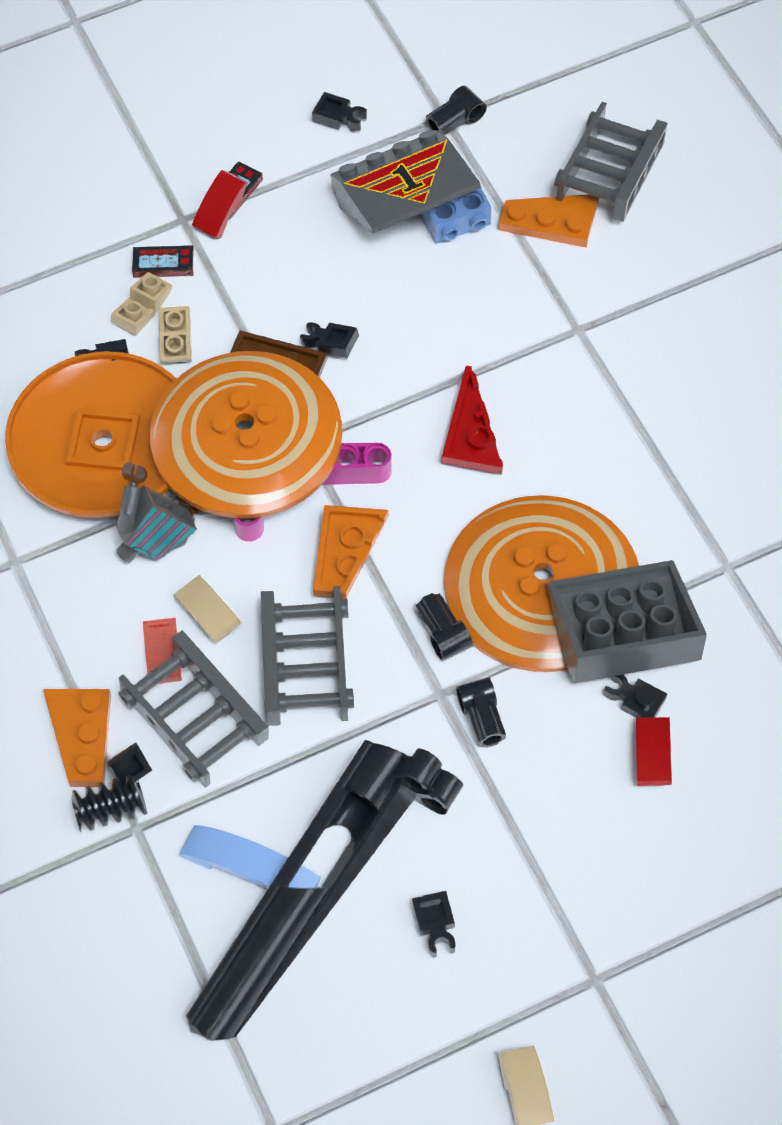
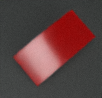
(219, 202)
(653, 751)

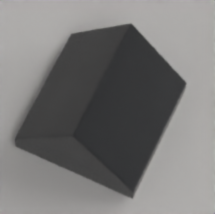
(130, 762)

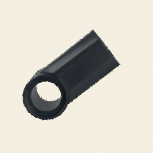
(461, 108)
(446, 633)
(479, 704)

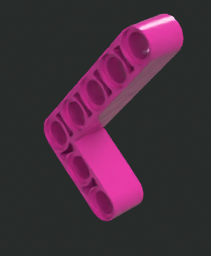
(358, 472)

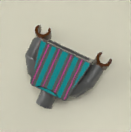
(151, 521)

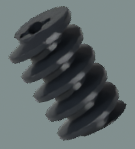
(108, 803)

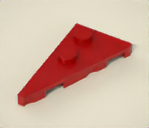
(470, 437)

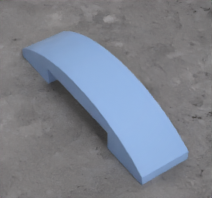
(240, 857)

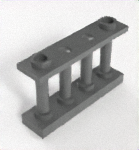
(631, 179)
(276, 642)
(205, 678)

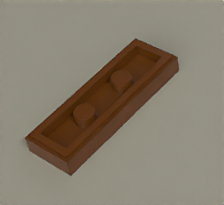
(310, 358)

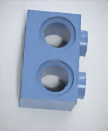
(458, 216)

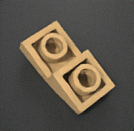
(144, 302)
(175, 334)
(207, 608)
(526, 1086)

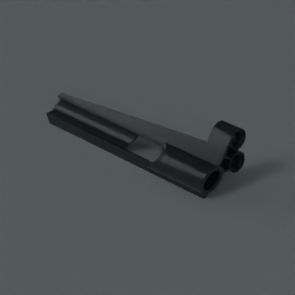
(367, 801)

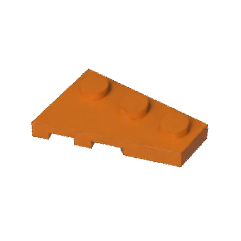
(551, 219)
(344, 546)
(81, 732)

